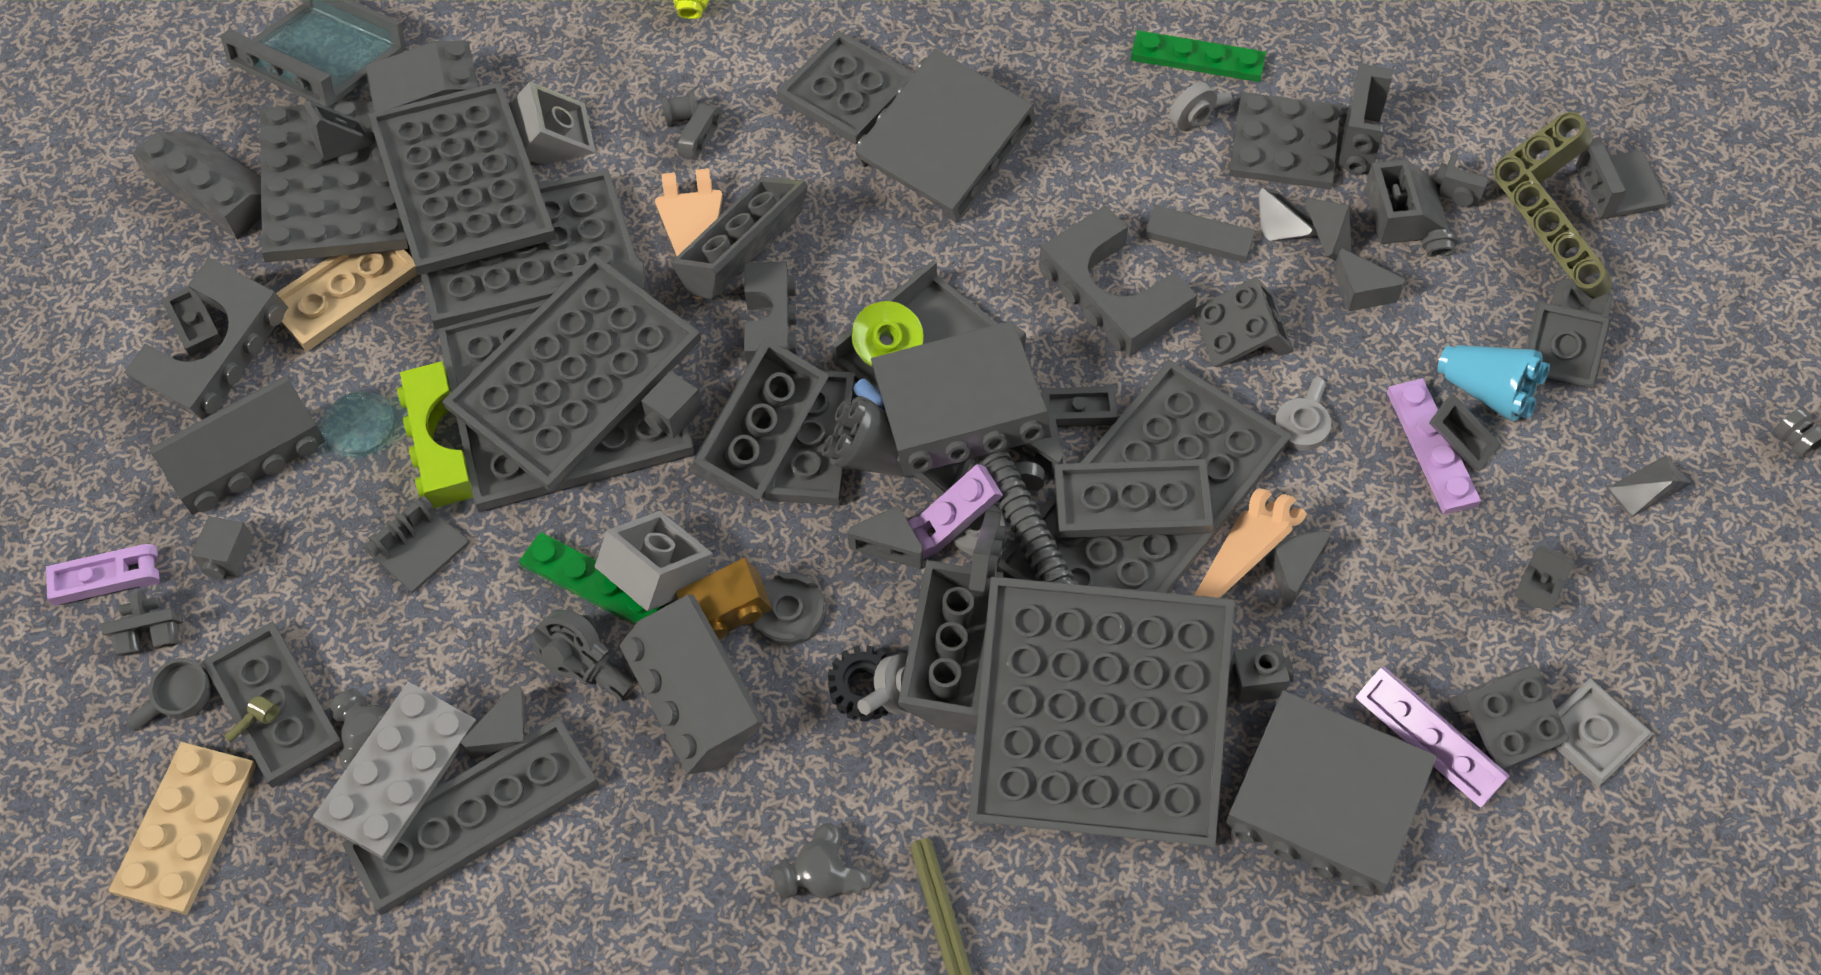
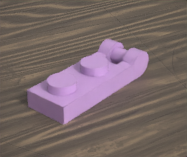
(955, 509)
(102, 574)

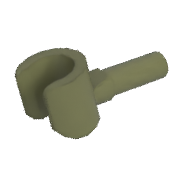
(259, 709)

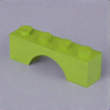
(442, 470)

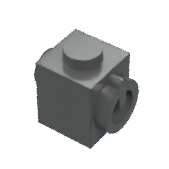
(1260, 673)

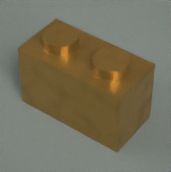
(730, 596)

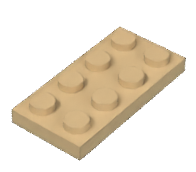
(341, 291)
(183, 828)

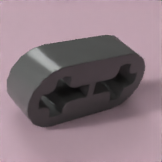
(699, 130)

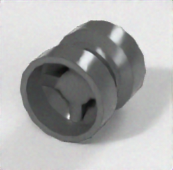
(1799, 431)

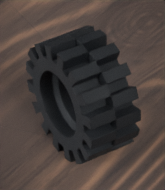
(841, 675)

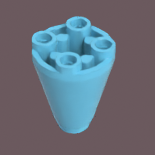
(1496, 376)

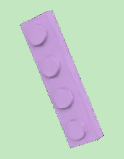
(1437, 458)
(1426, 729)

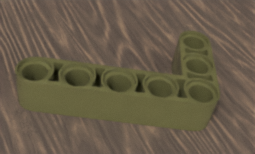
(1545, 211)

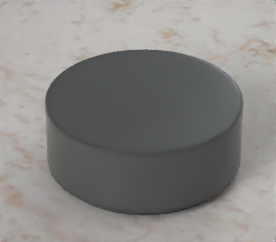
(1031, 474)

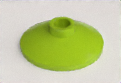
(888, 320)

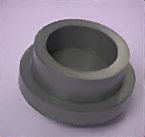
(1440, 243)

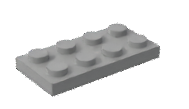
(395, 771)

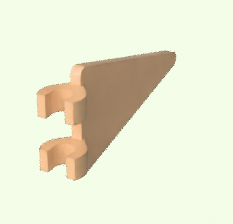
(689, 213)
(1250, 540)

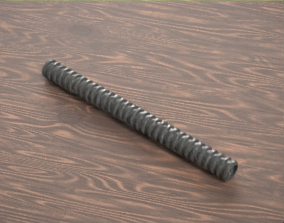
(1026, 520)

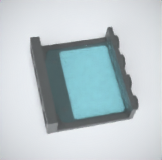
(318, 48)

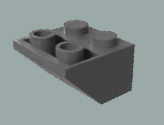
(1403, 202)

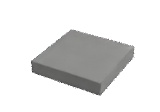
(1599, 732)

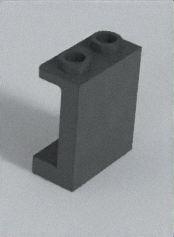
(1366, 102)

